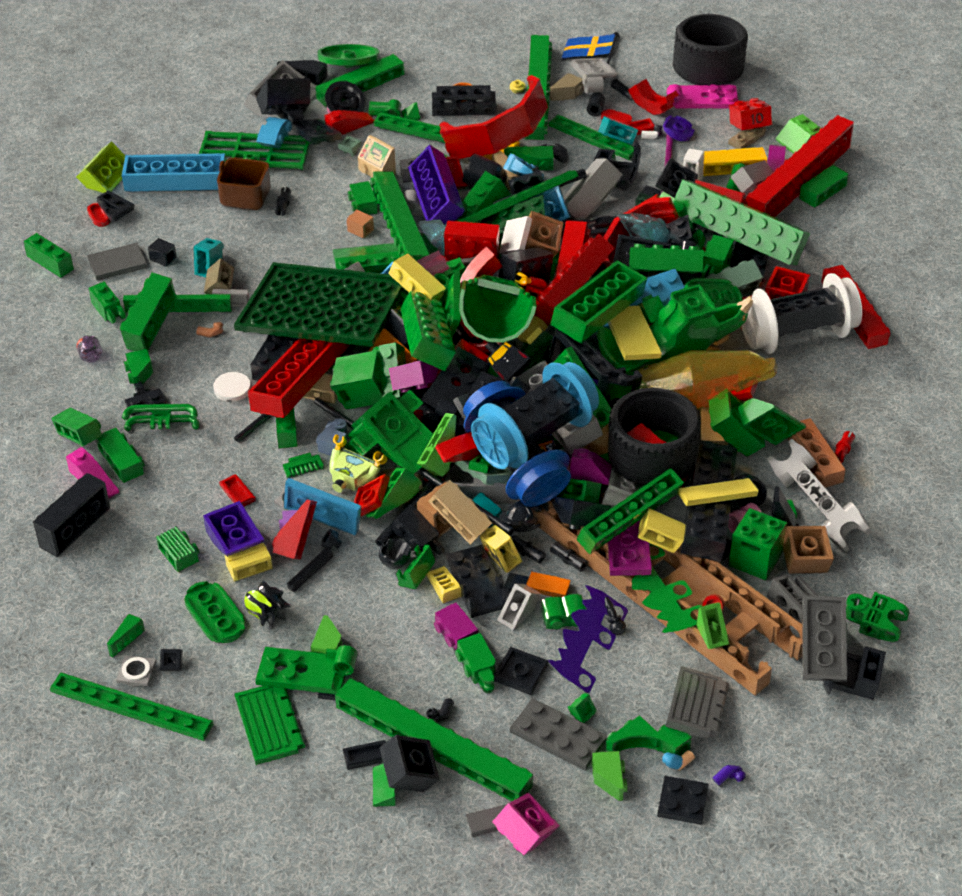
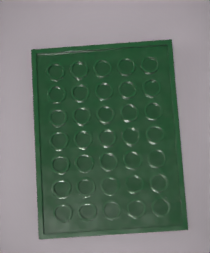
(320, 304)

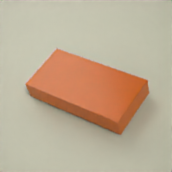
(548, 584)

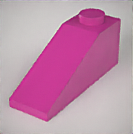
(82, 462)

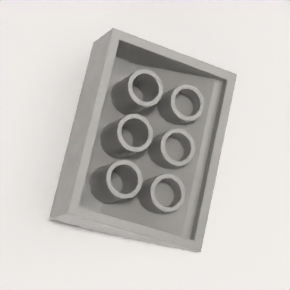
(281, 71)

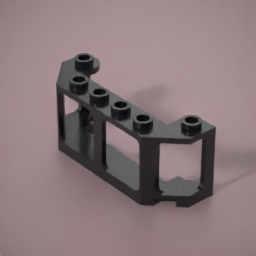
(595, 363)

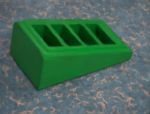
(125, 634)

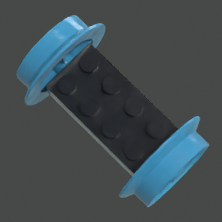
(509, 432)

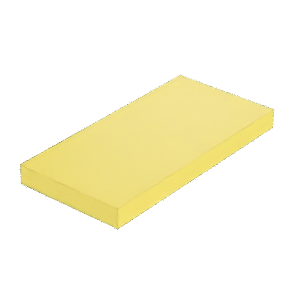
(634, 335)

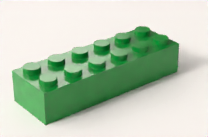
(598, 301)
(427, 330)

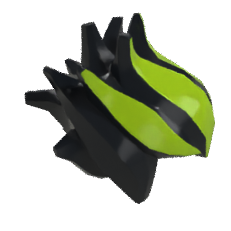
(266, 603)

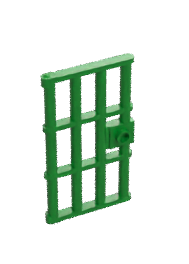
(256, 155)

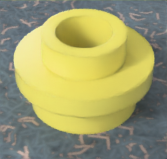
(517, 86)

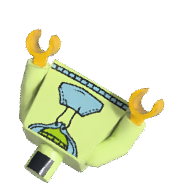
(352, 469)

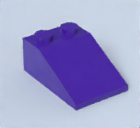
(232, 529)

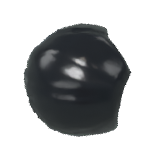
(395, 553)

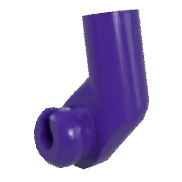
(729, 771)

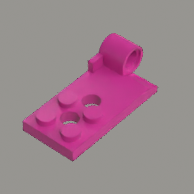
(692, 96)

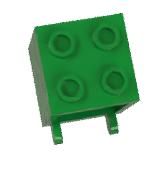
(357, 379)
(757, 544)

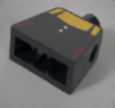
(506, 360)

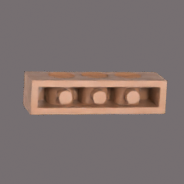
(828, 467)

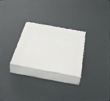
(515, 235)

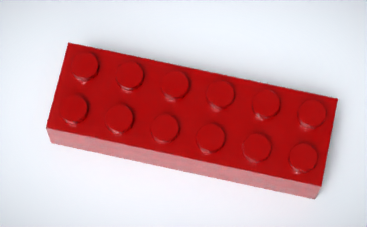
(573, 276)

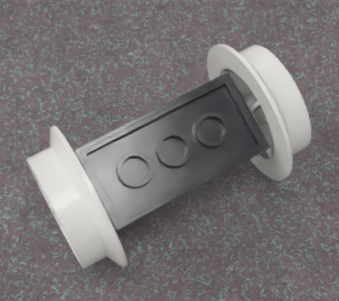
(833, 305)

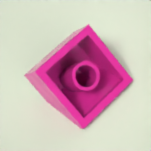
(525, 823)

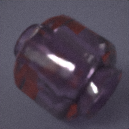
(89, 348)

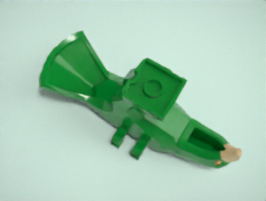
(683, 325)

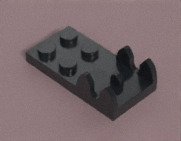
(479, 582)

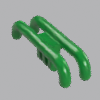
(160, 415)

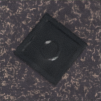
(520, 670)

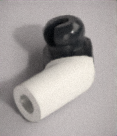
(652, 134)

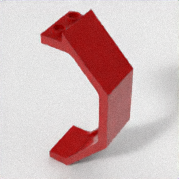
(500, 130)
(654, 207)

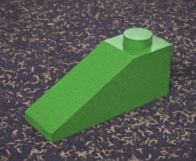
(430, 458)

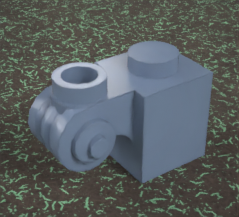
(325, 439)

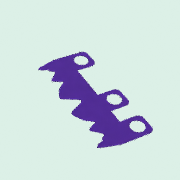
(579, 641)

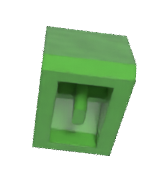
(712, 626)

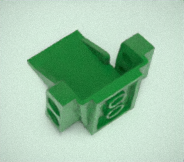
(394, 428)

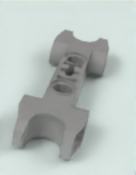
(840, 519)

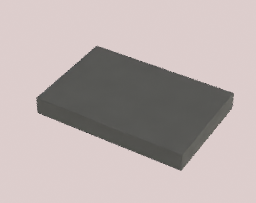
(117, 261)

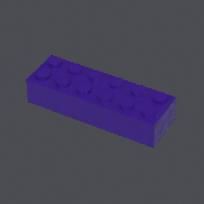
(435, 186)

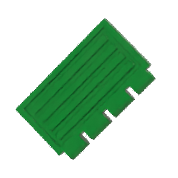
(269, 723)

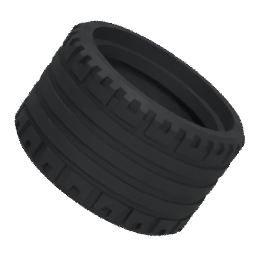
(710, 49)
(660, 411)

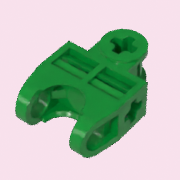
(866, 612)

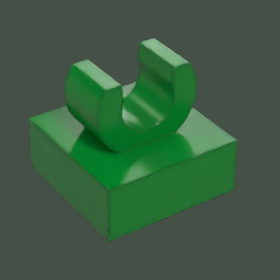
(582, 708)

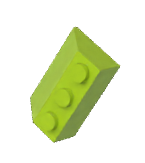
(104, 169)

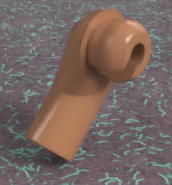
(210, 332)

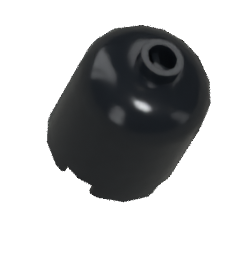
(478, 166)

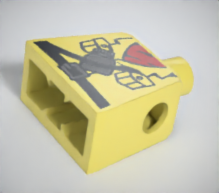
(496, 539)

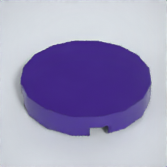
(678, 128)

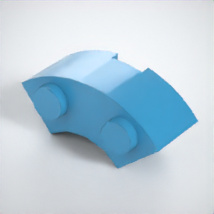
(274, 132)

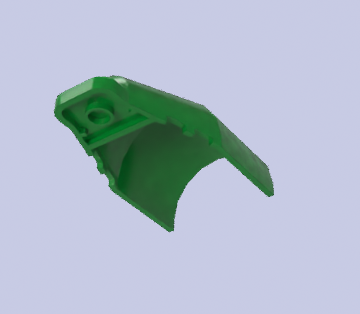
(495, 308)

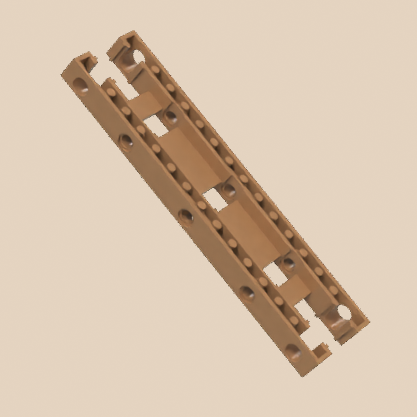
(704, 579)

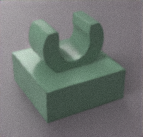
(349, 145)

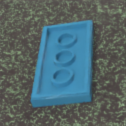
(329, 508)

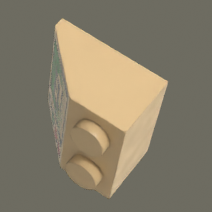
(376, 157)

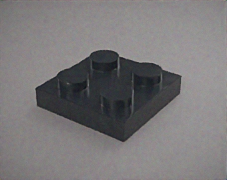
(683, 800)

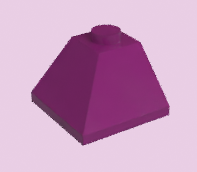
(589, 467)

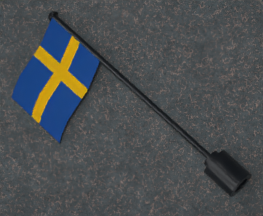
(589, 48)

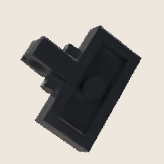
(145, 397)

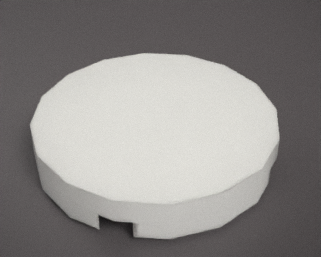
(231, 386)

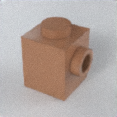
(360, 224)

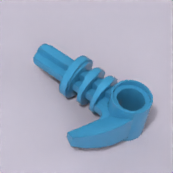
(518, 166)

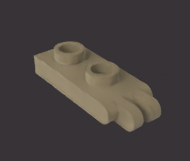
(746, 137)

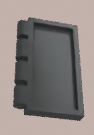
(698, 703)

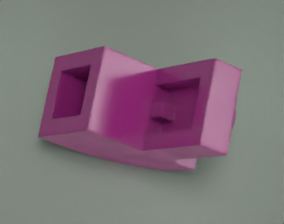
(776, 156)

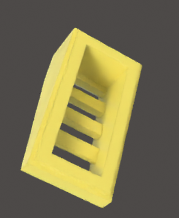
(444, 594)

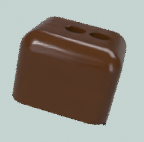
(243, 183)

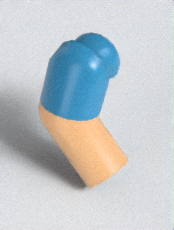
(678, 762)

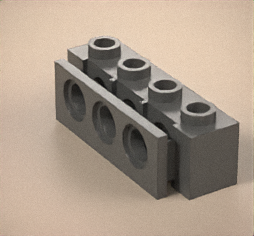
(788, 594)

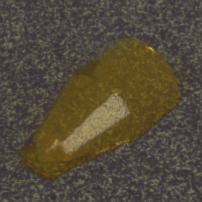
(708, 373)

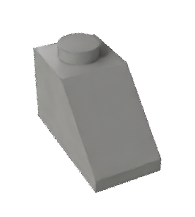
(519, 605)

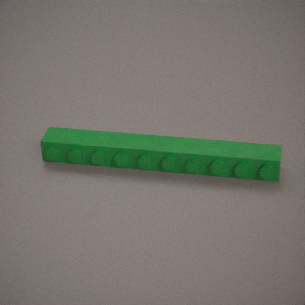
(540, 67)
(398, 215)
(448, 747)

